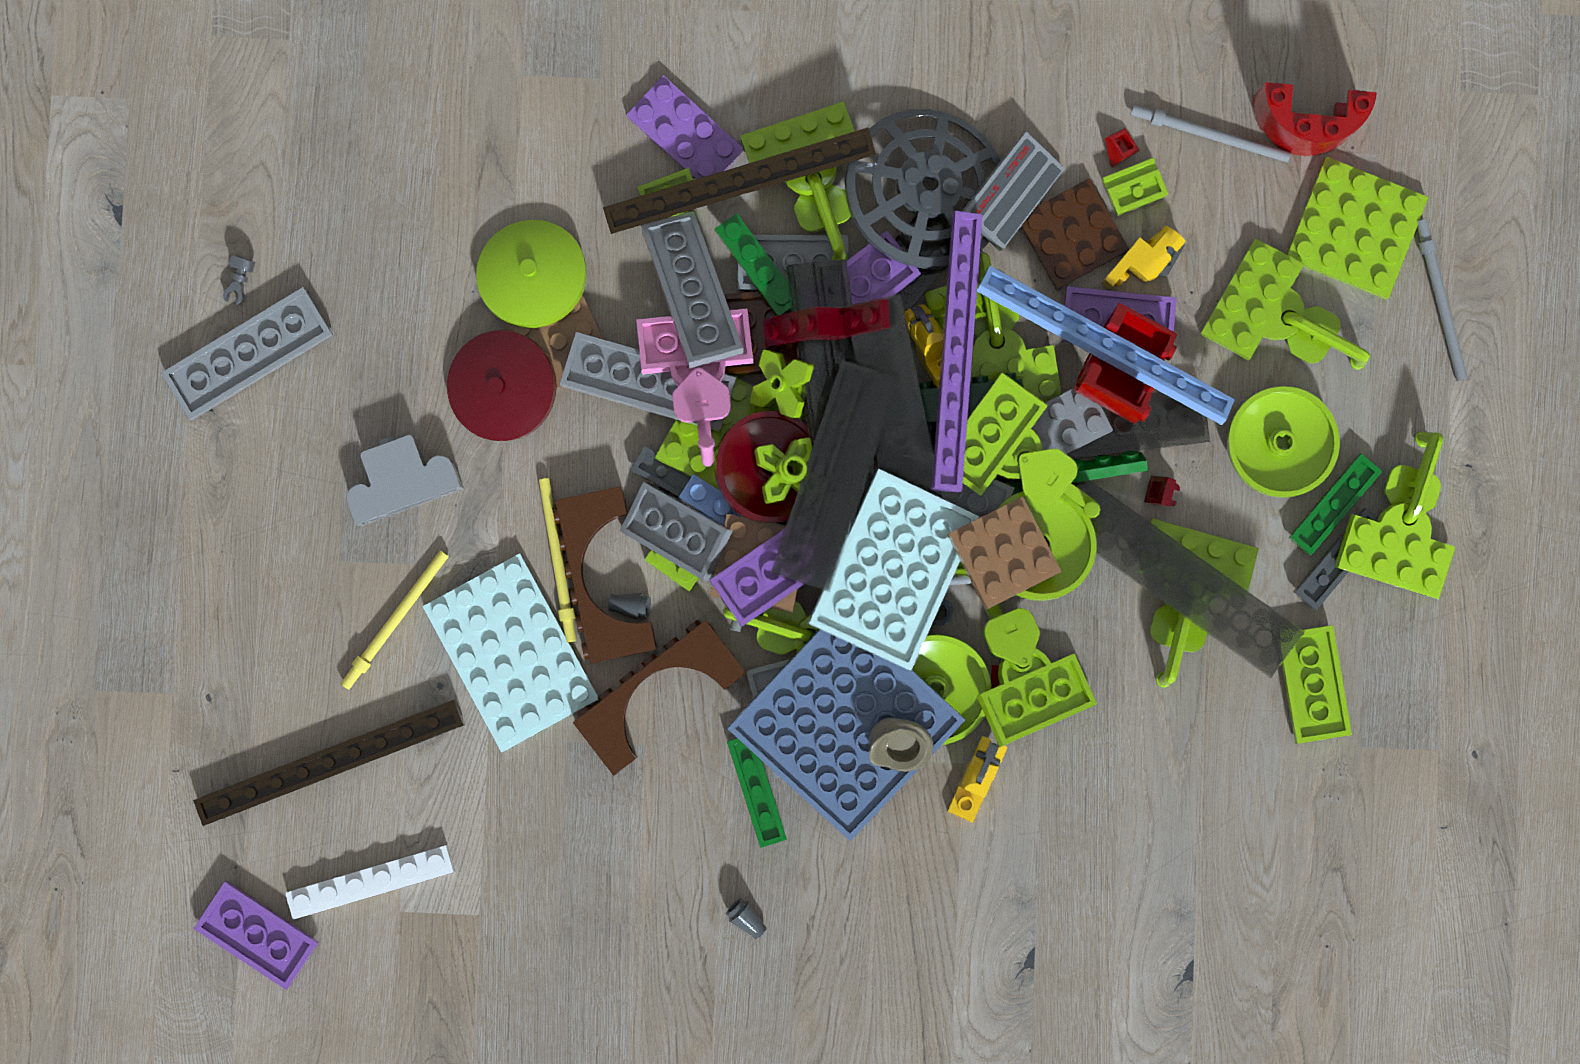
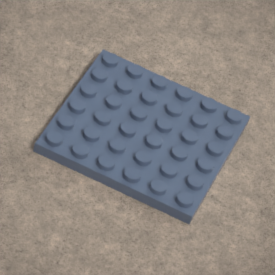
(818, 723)

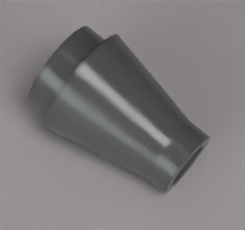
(631, 605)
(745, 918)

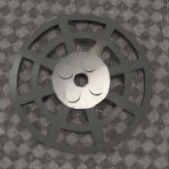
(910, 185)

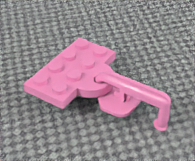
(699, 389)

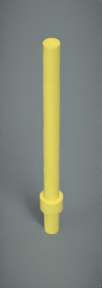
(566, 613)
(362, 663)

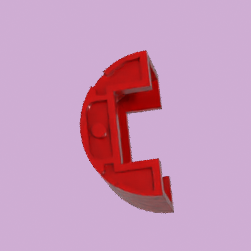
(1308, 133)
(1112, 386)

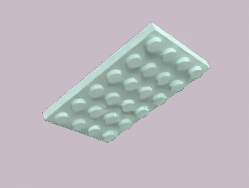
(892, 570)
(511, 652)

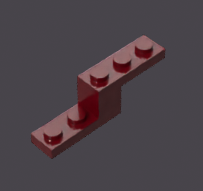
(826, 323)

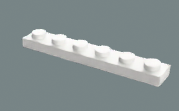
(370, 882)

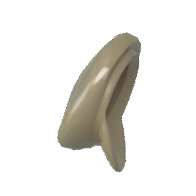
(899, 745)

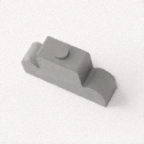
(400, 480)

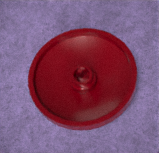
(501, 385)
(737, 470)

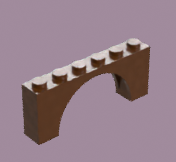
(580, 521)
(605, 722)

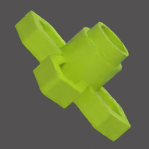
(782, 383)
(776, 462)

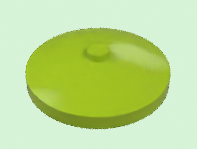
(531, 273)
(1283, 442)
(1070, 541)
(956, 676)

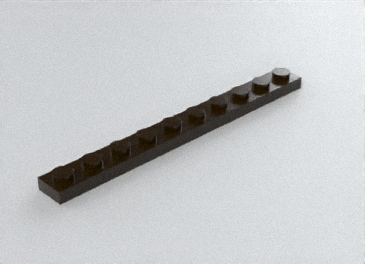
(739, 180)
(328, 762)

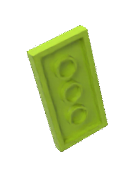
(1316, 687)

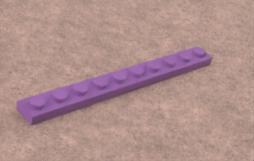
(957, 352)

